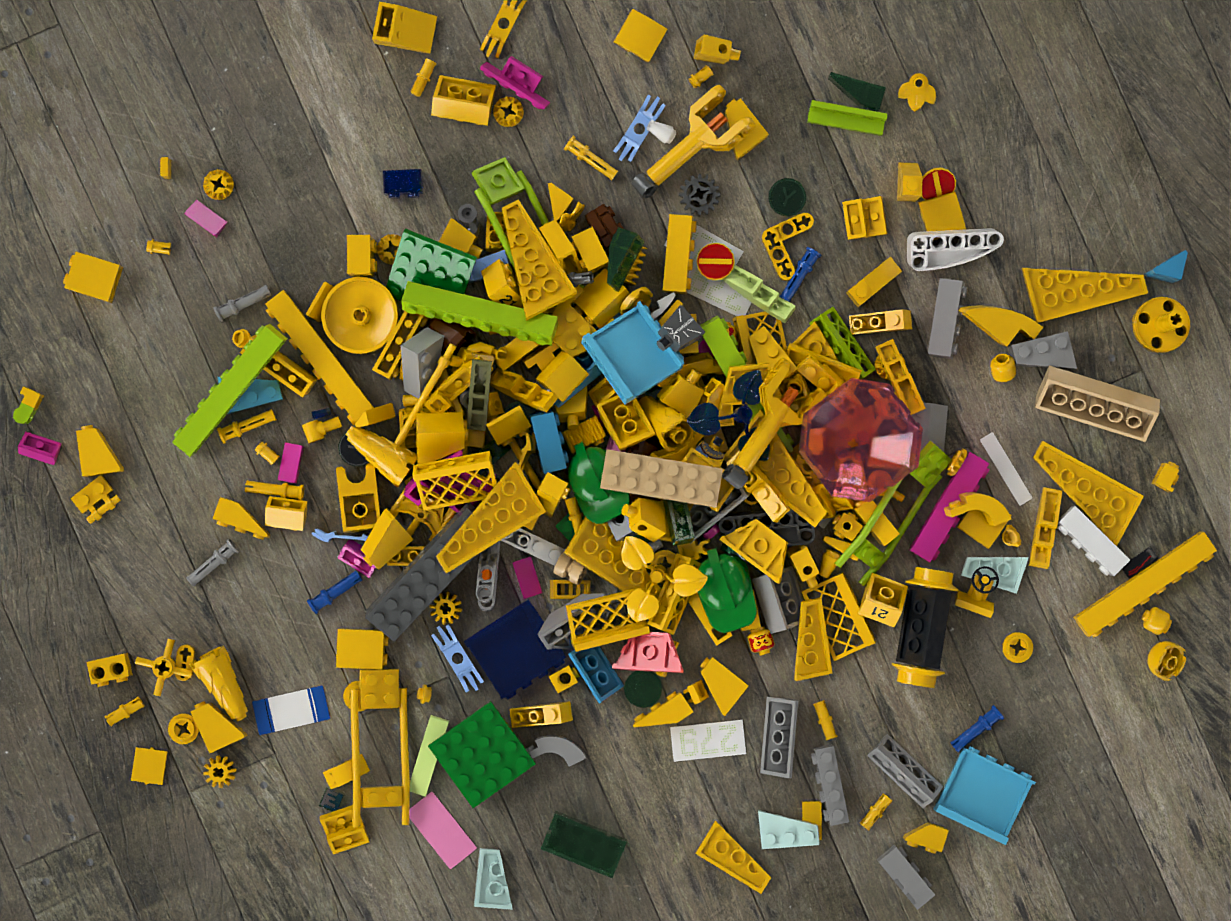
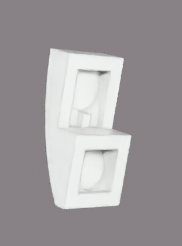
(663, 305)

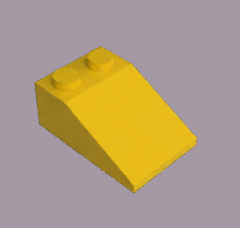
(625, 423)

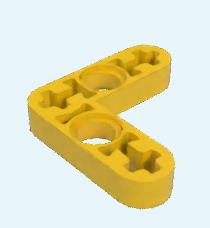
(780, 237)

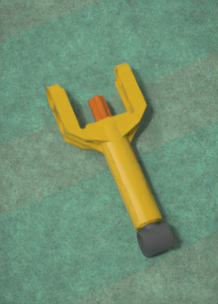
(699, 137)
(776, 415)

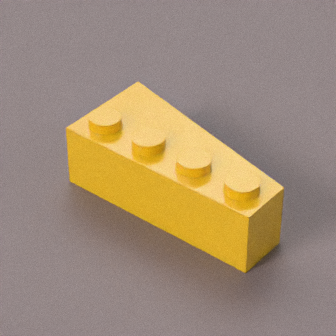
(551, 492)

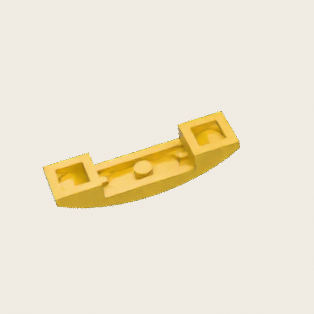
(450, 389)

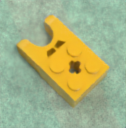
(358, 495)

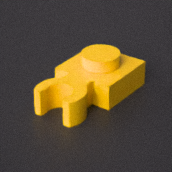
(693, 550)

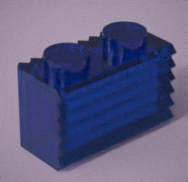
(403, 182)

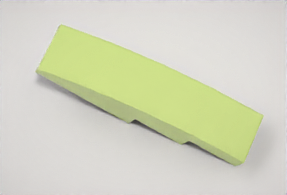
(759, 294)
(426, 760)

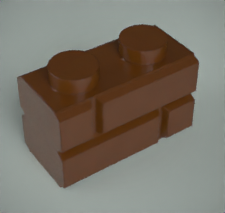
(603, 223)

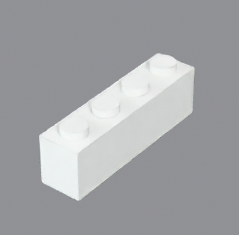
(1093, 541)

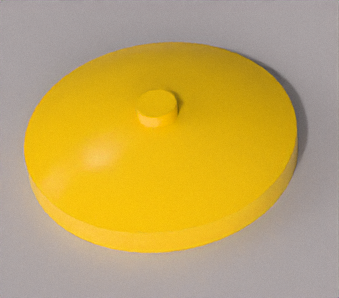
(359, 315)

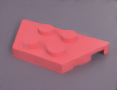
(650, 653)

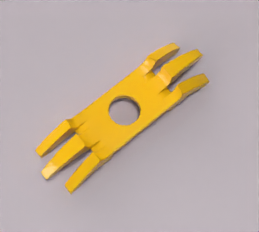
(499, 34)
(529, 449)

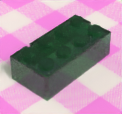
(583, 844)

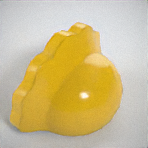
(1011, 536)

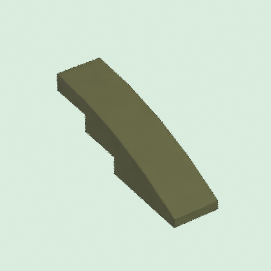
(479, 394)

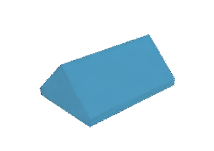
(596, 672)

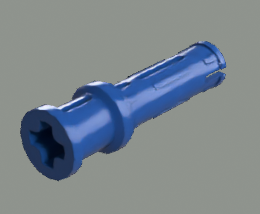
(804, 266)
(327, 596)
(984, 723)

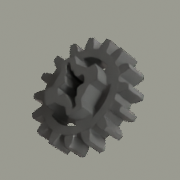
(702, 202)

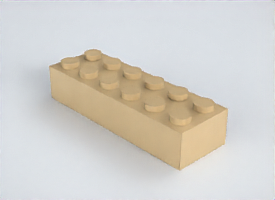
(1097, 403)
(661, 478)

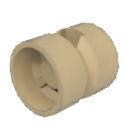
(571, 568)

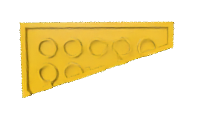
(499, 514)

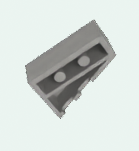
(1045, 351)
(420, 360)
(906, 876)

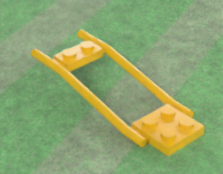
(377, 691)

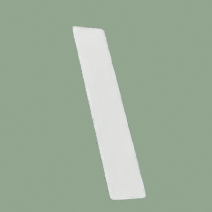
(1006, 468)

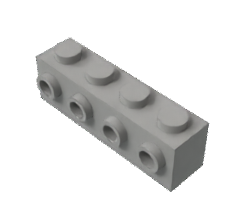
(946, 318)
(831, 786)

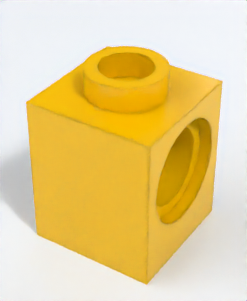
(555, 678)

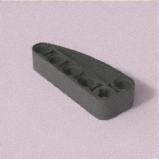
(788, 530)

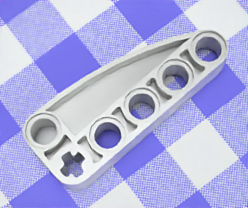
(947, 254)

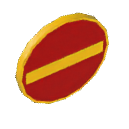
(937, 183)
(715, 261)

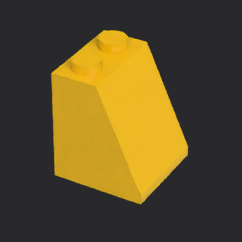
(439, 435)

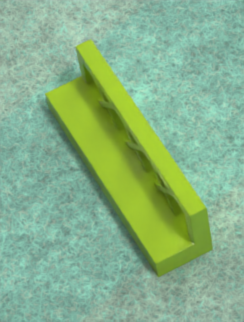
(846, 117)
(840, 345)

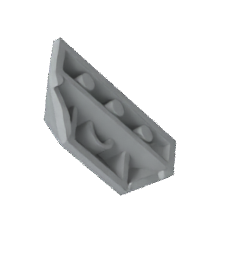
(556, 631)

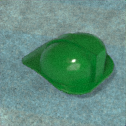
(585, 479)
(727, 593)

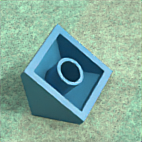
(1170, 270)

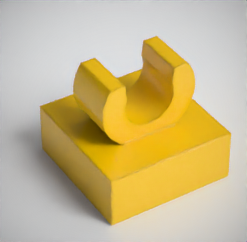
(697, 692)

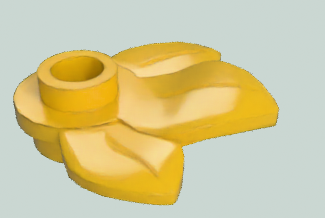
(917, 94)
(568, 220)

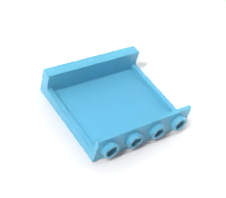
(630, 355)
(984, 794)

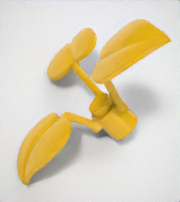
(642, 604)

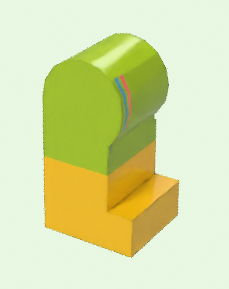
(26, 411)

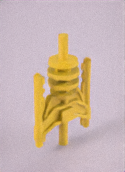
(432, 518)

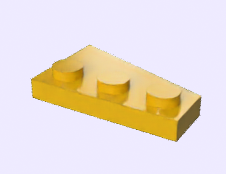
(769, 351)

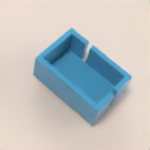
(549, 441)

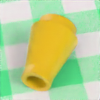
(828, 562)

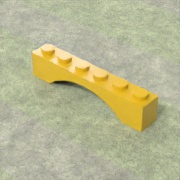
(712, 394)

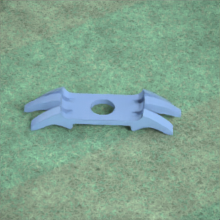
(641, 118)
(326, 537)
(463, 668)

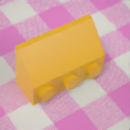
(463, 100)

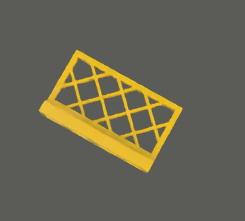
(743, 334)
(448, 467)
(853, 607)
(606, 634)

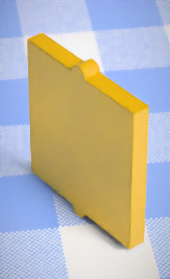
(149, 765)

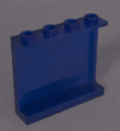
(513, 651)

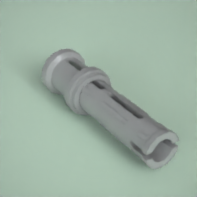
(234, 306)
(219, 557)

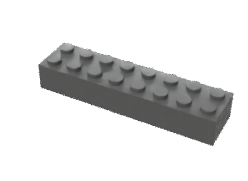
(417, 583)

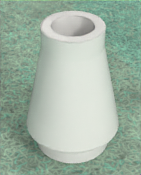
(662, 131)

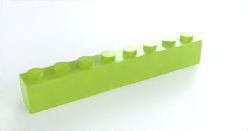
(478, 313)
(726, 354)
(229, 390)

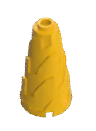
(668, 425)
(390, 459)
(219, 678)

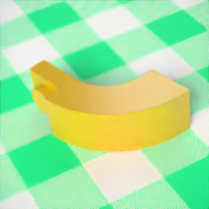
(990, 507)

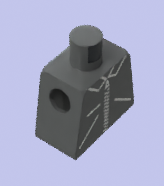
(679, 331)

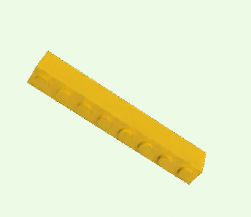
(318, 355)
(1144, 584)

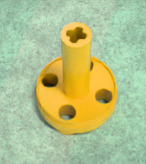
(1161, 324)

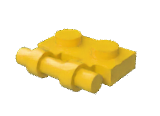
(91, 495)

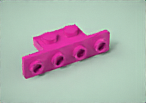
(519, 79)

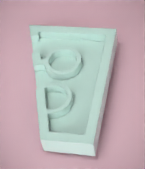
(1008, 569)
(786, 832)
(491, 882)

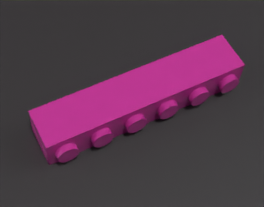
(937, 525)

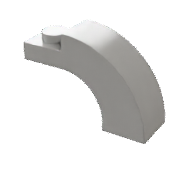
(560, 745)

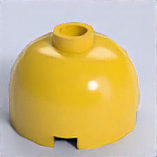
(1166, 660)

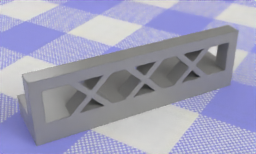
(903, 774)

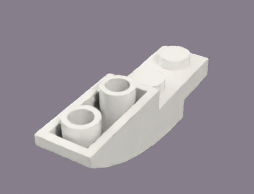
(534, 545)

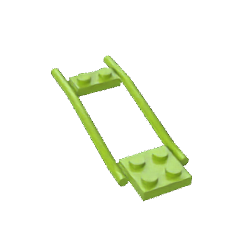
(498, 183)
(931, 464)

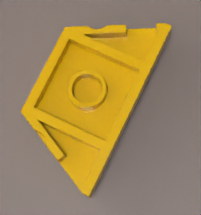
(760, 547)

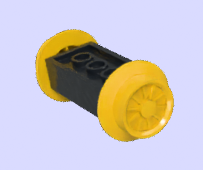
(924, 627)

